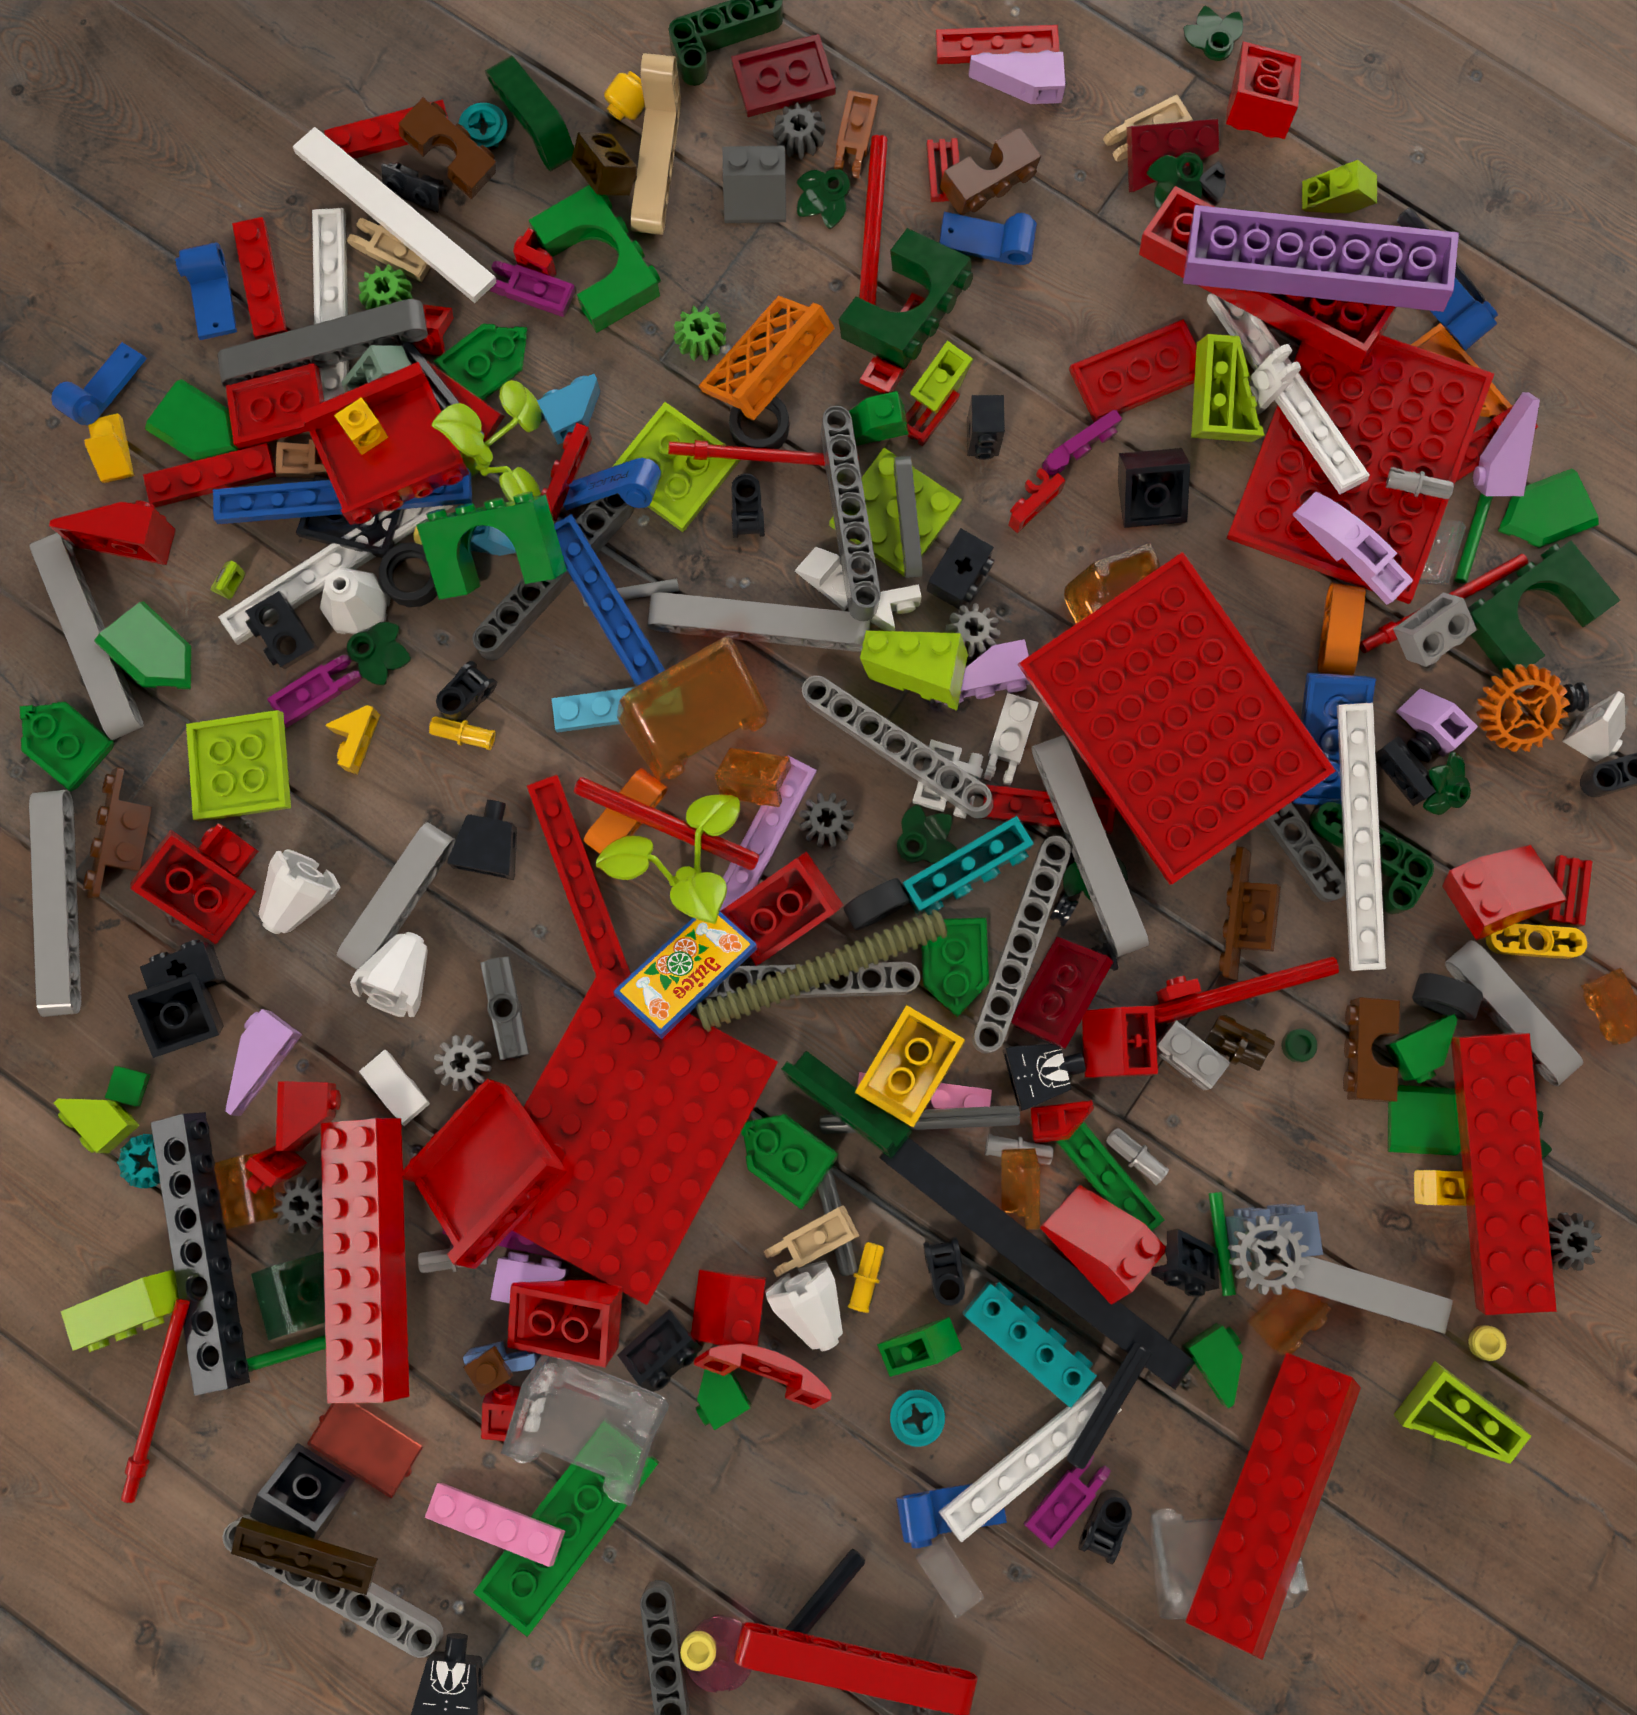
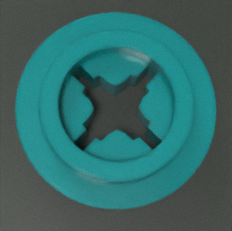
(493, 116)
(129, 1166)
(932, 1424)

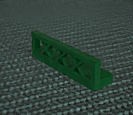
(840, 1099)

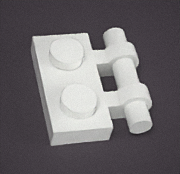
(928, 798)

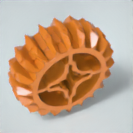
(1545, 692)

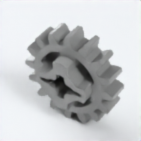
(1260, 1267)

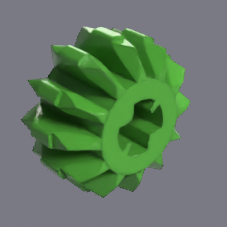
(378, 283)
(703, 322)

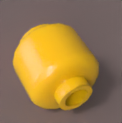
(625, 96)

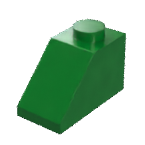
(879, 418)
(1423, 1049)
(920, 1347)
(1218, 1360)
(720, 1399)

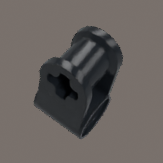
(747, 512)
(465, 690)
(945, 1268)
(1106, 1533)

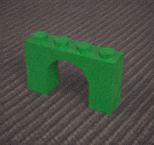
(590, 218)
(525, 523)

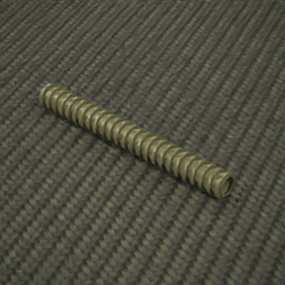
(822, 970)

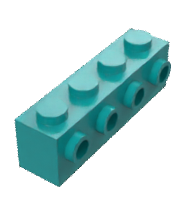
(968, 865)
(1029, 1344)

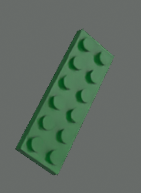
(526, 1589)

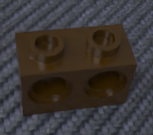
(604, 164)

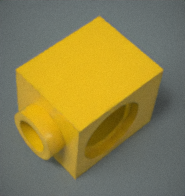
(361, 426)

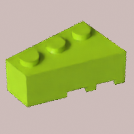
(1222, 392)
(918, 662)
(121, 1311)
(1458, 1414)

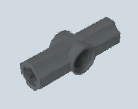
(499, 987)

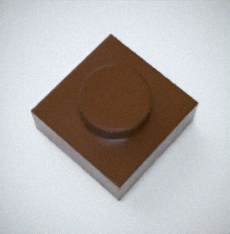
(488, 1371)

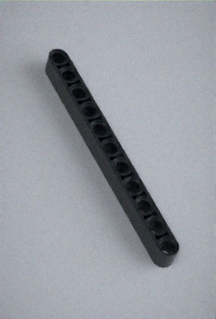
(1037, 1260)

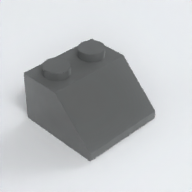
(754, 184)

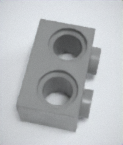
(1435, 629)

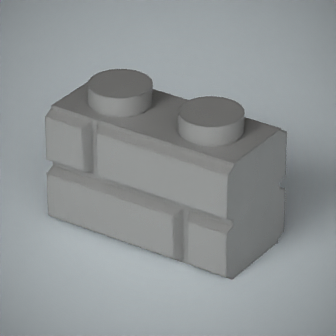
(1191, 1055)

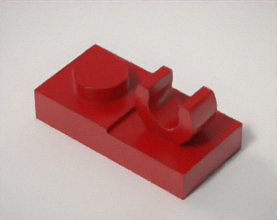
(1041, 496)
(272, 1168)

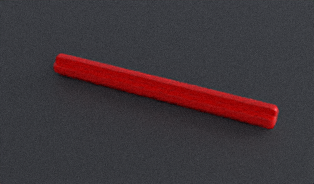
(873, 218)
(664, 823)
(1245, 989)

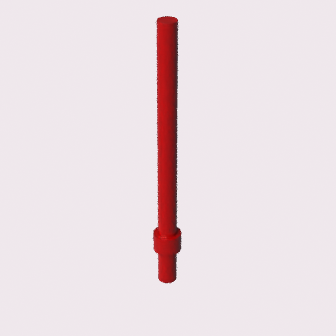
(701, 450)
(1386, 633)
(138, 1463)

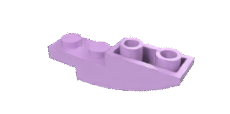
(1355, 542)

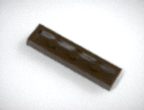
(304, 1556)

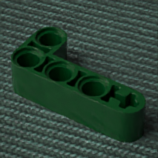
(758, 17)
(532, 111)
(1395, 869)

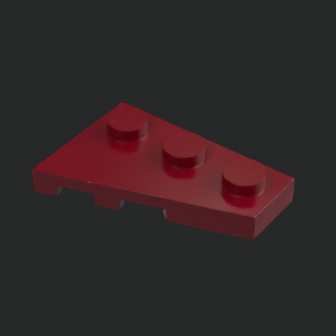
(1154, 141)

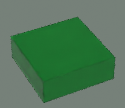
(127, 1086)

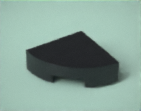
(1214, 183)

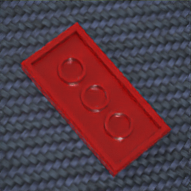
(1137, 370)

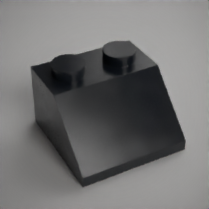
(1153, 487)
(176, 1014)
(302, 1494)

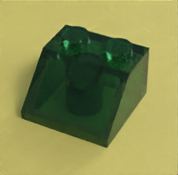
(291, 1295)

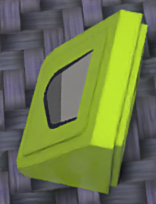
(228, 580)

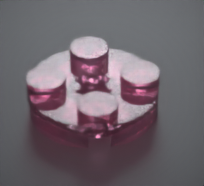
(723, 1674)

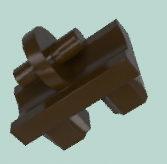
(1239, 1042)

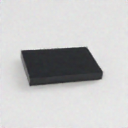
(331, 528)

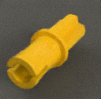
(462, 732)
(866, 1277)

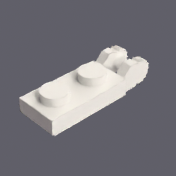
(1272, 377)
(1011, 735)

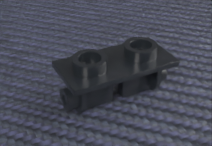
(407, 185)

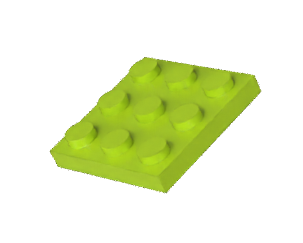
(684, 482)
(933, 505)
(238, 765)

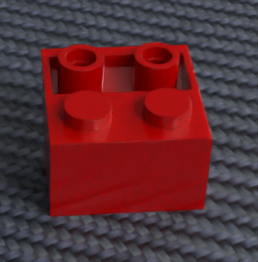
(1119, 1042)

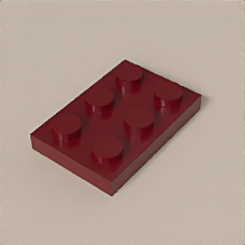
(783, 75)
(1061, 992)

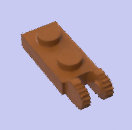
(856, 129)

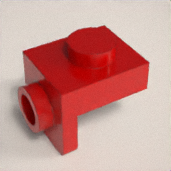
(1177, 989)

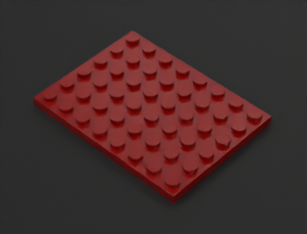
(1395, 412)
(1176, 718)
(638, 1133)

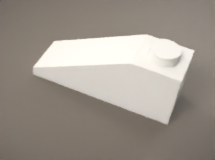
(1599, 728)

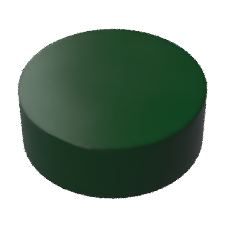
(1299, 1045)

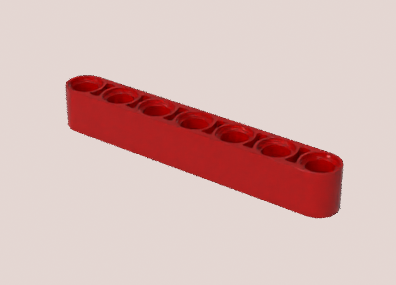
(855, 1668)

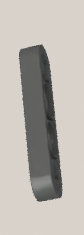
(907, 517)
(1305, 843)

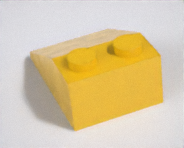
(910, 1066)

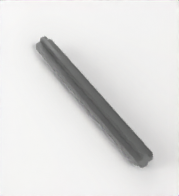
(942, 1119)

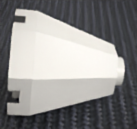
(353, 601)
(294, 891)
(394, 975)
(809, 1305)

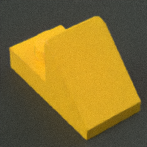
(109, 448)
(358, 729)
(1439, 1187)

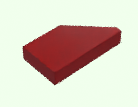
(1058, 1120)

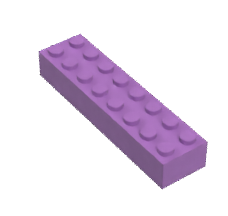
(1321, 258)

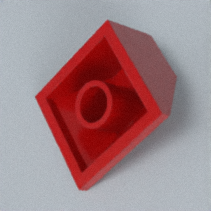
(301, 1112)

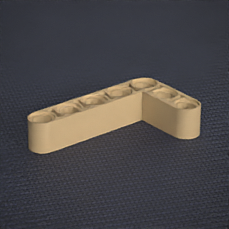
(658, 143)

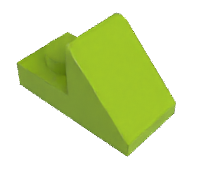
(942, 377)

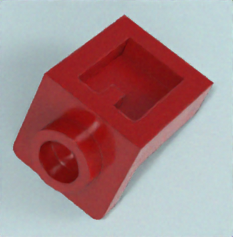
(532, 257)
(437, 322)
(227, 849)
(498, 1411)

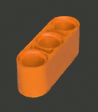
(1341, 629)
(613, 825)

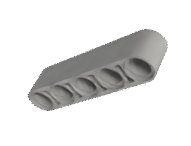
(397, 895)
(1515, 1012)
(1374, 1294)

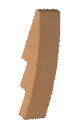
(298, 460)

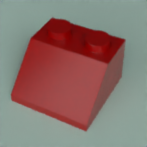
(728, 1308)

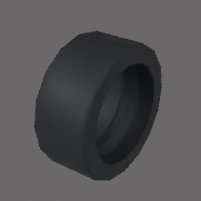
(774, 441)
(386, 569)
(876, 904)
(1447, 996)

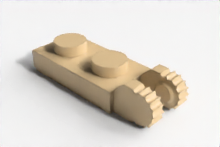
(1168, 111)
(388, 250)
(815, 1239)

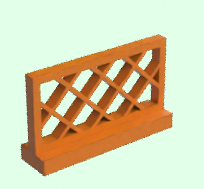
(775, 365)

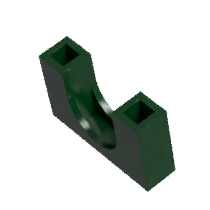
(901, 335)
(1562, 574)

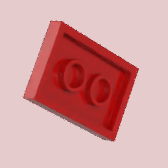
(271, 404)

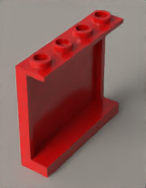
(401, 467)
(484, 1172)

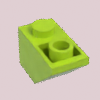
(1340, 189)
(99, 1122)

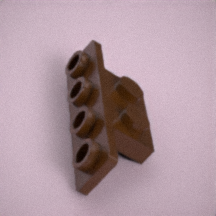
(120, 834)
(1251, 915)

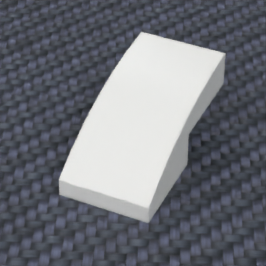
(394, 1087)

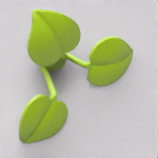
(463, 429)
(692, 892)

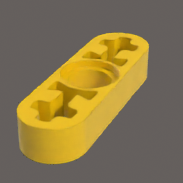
(1559, 951)

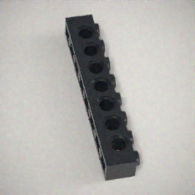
(200, 1252)

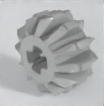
(983, 626)
(453, 1057)

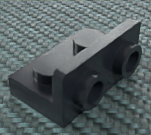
(1405, 771)
(1190, 1264)
(660, 1352)

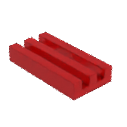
(941, 146)
(914, 431)
(1582, 893)

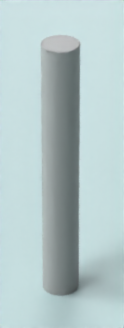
(647, 589)

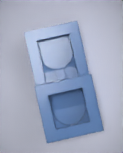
(516, 1361)

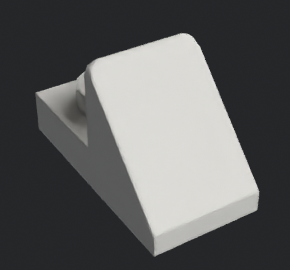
(825, 574)
(900, 600)

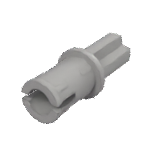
(1418, 483)
(996, 1144)
(1137, 1155)
(438, 1261)

